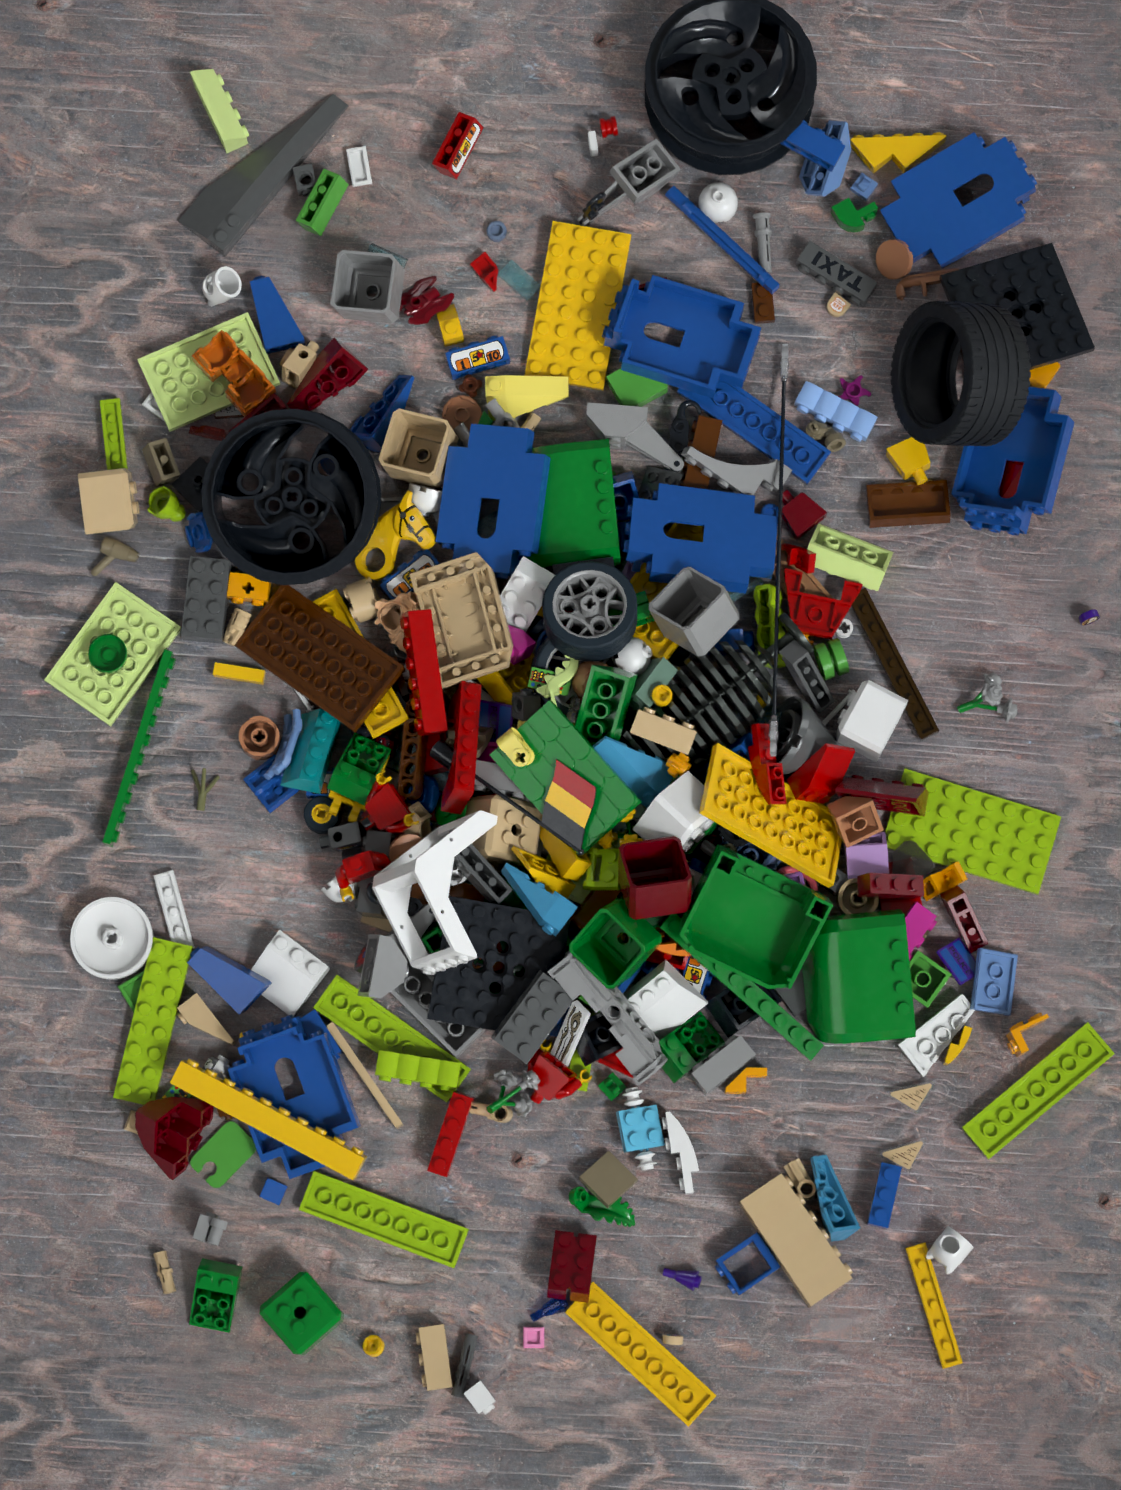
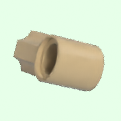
(799, 1177)

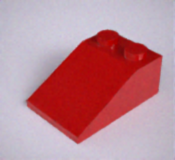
(821, 774)

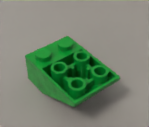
(358, 768)
(689, 1046)
(215, 1295)

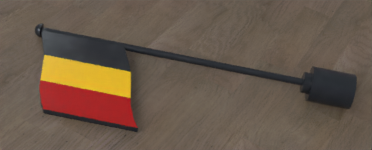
(566, 804)

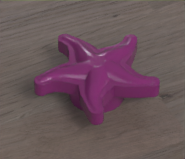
(853, 390)

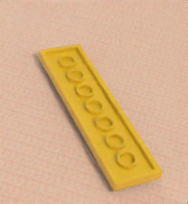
(389, 710)
(641, 1355)

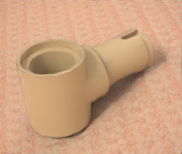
(482, 1110)

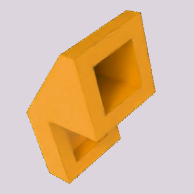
(943, 881)
(738, 1085)

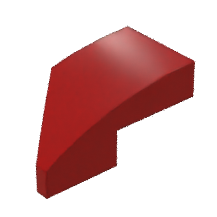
(486, 270)
(800, 557)

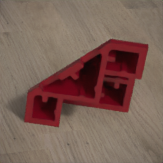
(171, 1130)

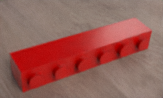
(424, 672)

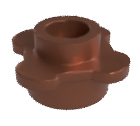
(464, 387)

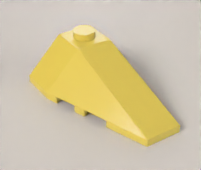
(525, 393)

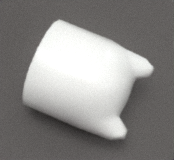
(221, 285)
(949, 1249)

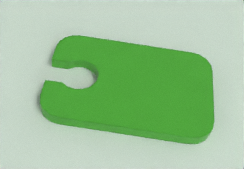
(228, 1150)

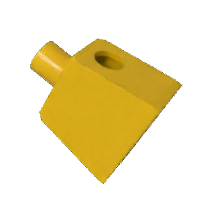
(910, 459)

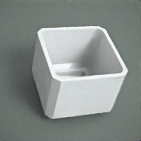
(870, 719)
(676, 813)

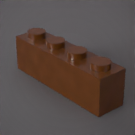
(705, 441)

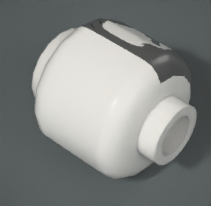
(218, 1065)

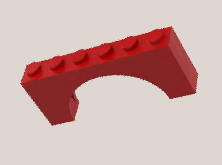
(464, 712)

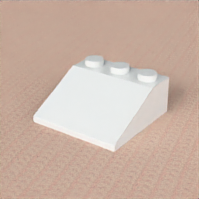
(292, 973)
(665, 999)

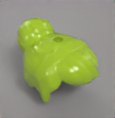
(165, 505)

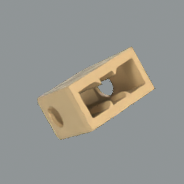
(299, 363)

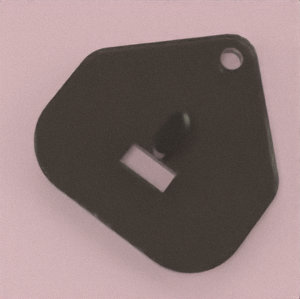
(905, 865)

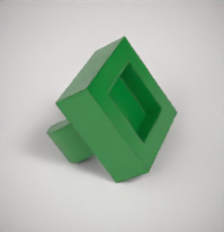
(612, 1086)

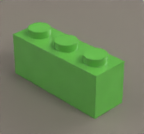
(322, 202)

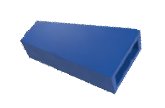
(275, 320)
(231, 980)

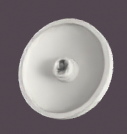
(111, 938)

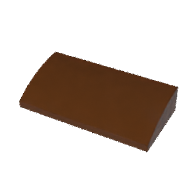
(908, 504)

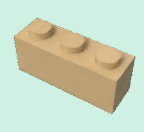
(663, 730)
(434, 1357)

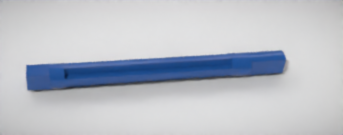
(722, 239)

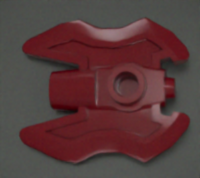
(424, 301)

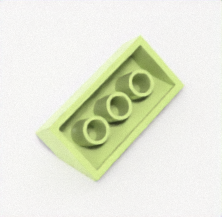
(219, 109)
(849, 557)

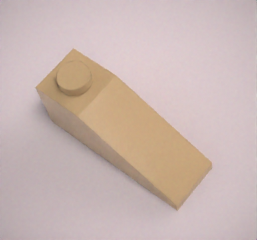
(200, 1017)

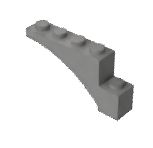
(738, 478)

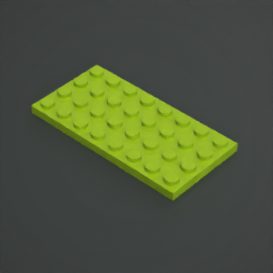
(980, 831)

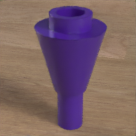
(687, 1278)

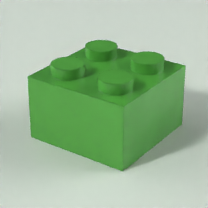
(926, 978)

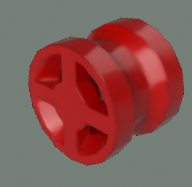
(608, 127)

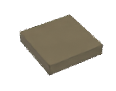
(608, 1179)

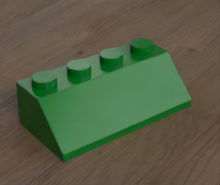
(605, 703)

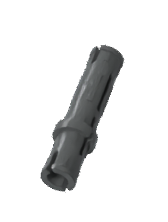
(458, 1390)

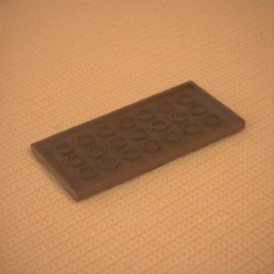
(319, 657)

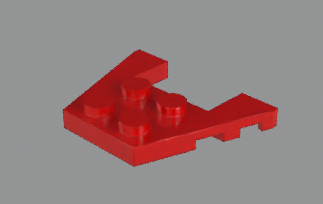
(814, 613)

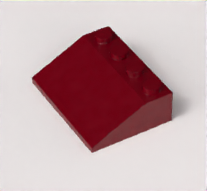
(886, 796)

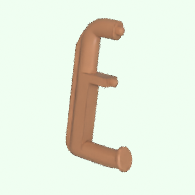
(922, 279)

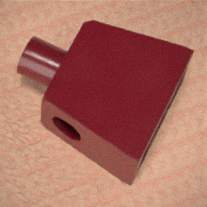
(801, 513)

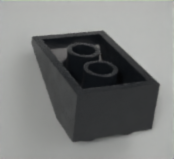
(732, 1012)
(597, 1040)

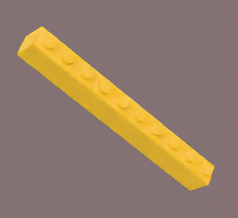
(268, 1119)

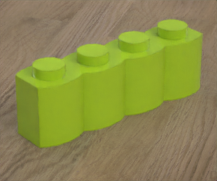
(765, 617)
(417, 1069)

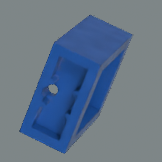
(765, 1253)

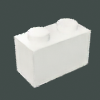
(480, 1398)

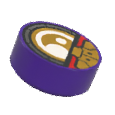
(1089, 617)

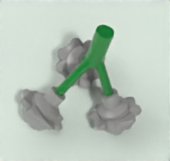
(992, 694)
(506, 1079)

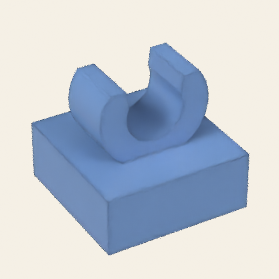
(864, 186)

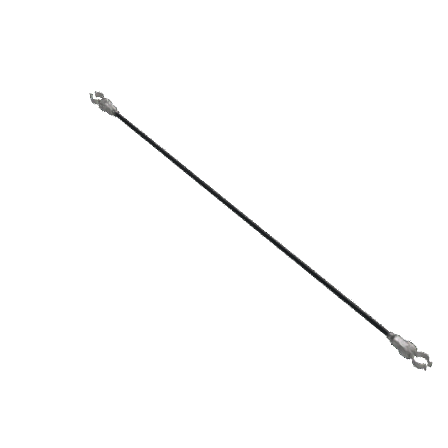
(773, 733)

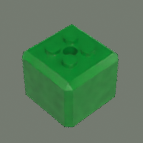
(604, 952)
(320, 1318)

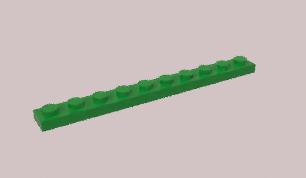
(137, 757)
(752, 996)

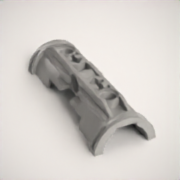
(640, 1046)

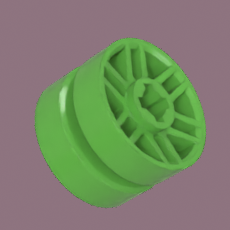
(831, 659)

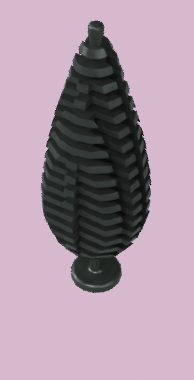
(725, 688)

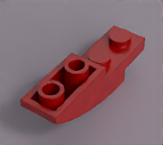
(765, 769)

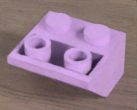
(867, 856)

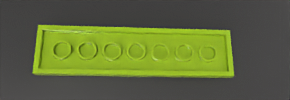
(153, 1022)
(379, 1027)
(1038, 1090)
(384, 1219)

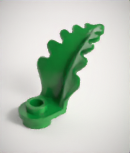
(591, 1205)

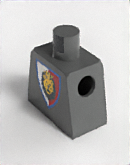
(351, 834)

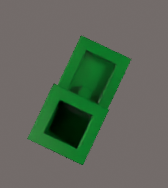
(851, 219)

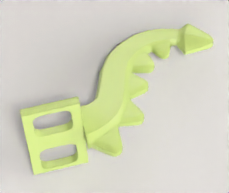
(561, 677)

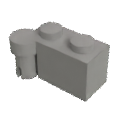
(209, 1229)

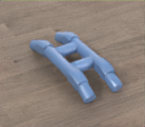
(290, 735)

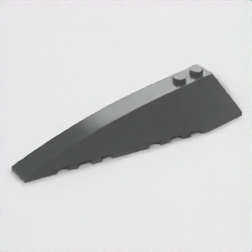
(239, 197)

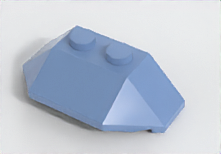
(818, 180)

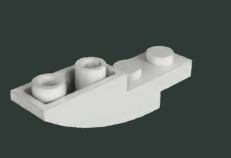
(680, 1144)

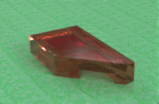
(208, 432)

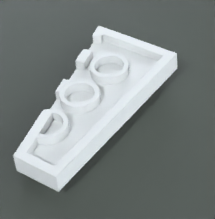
(936, 1034)

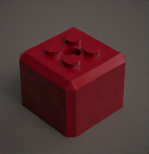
(654, 877)

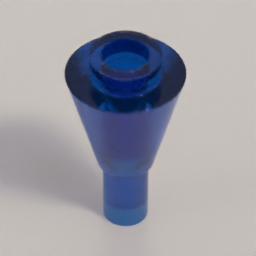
(551, 1307)

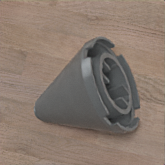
(799, 734)

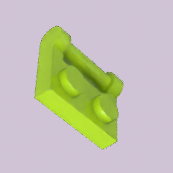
(608, 872)

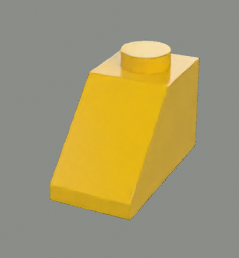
(450, 326)

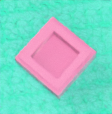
(533, 1337)

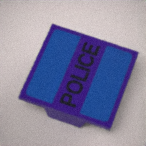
(495, 716)
(958, 961)

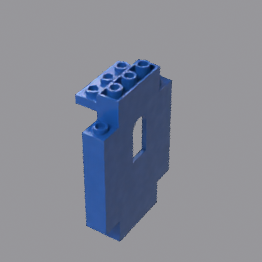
(932, 217)
(712, 347)
(1038, 442)
(494, 467)
(733, 544)
(325, 1096)

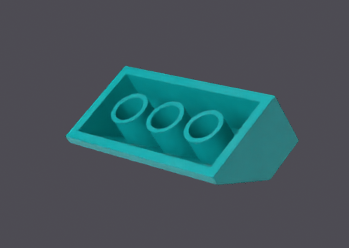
(312, 752)

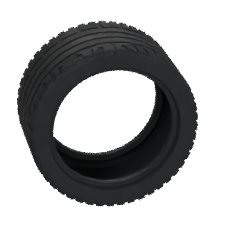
(993, 373)

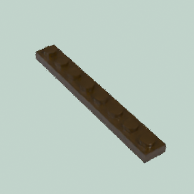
(894, 665)

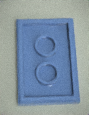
(994, 982)

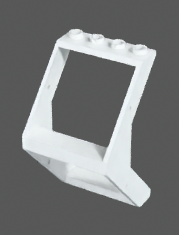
(431, 868)

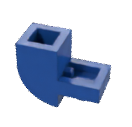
(736, 634)

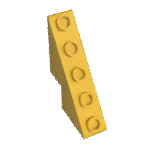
(901, 149)

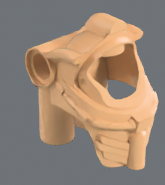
(390, 616)

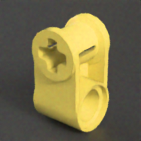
(514, 745)

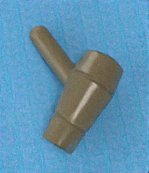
(114, 549)

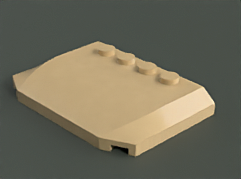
(466, 618)

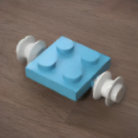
(640, 1128)

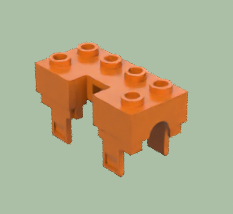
(248, 382)

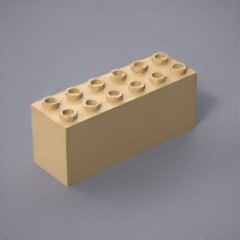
(796, 1239)

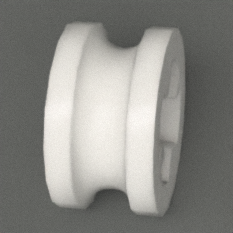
(848, 623)

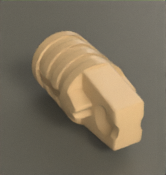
(236, 626)

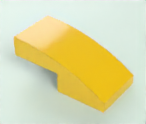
(953, 1049)

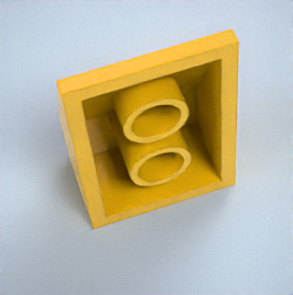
(544, 871)

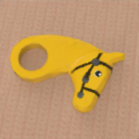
(397, 523)

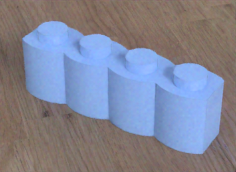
(836, 411)

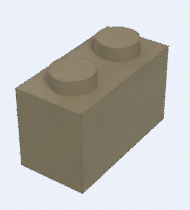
(161, 462)

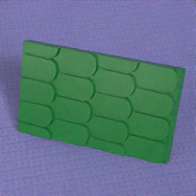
(553, 738)

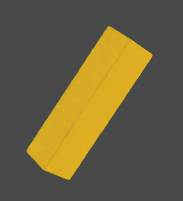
(239, 673)

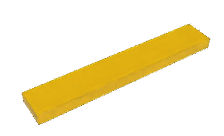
(934, 1306)

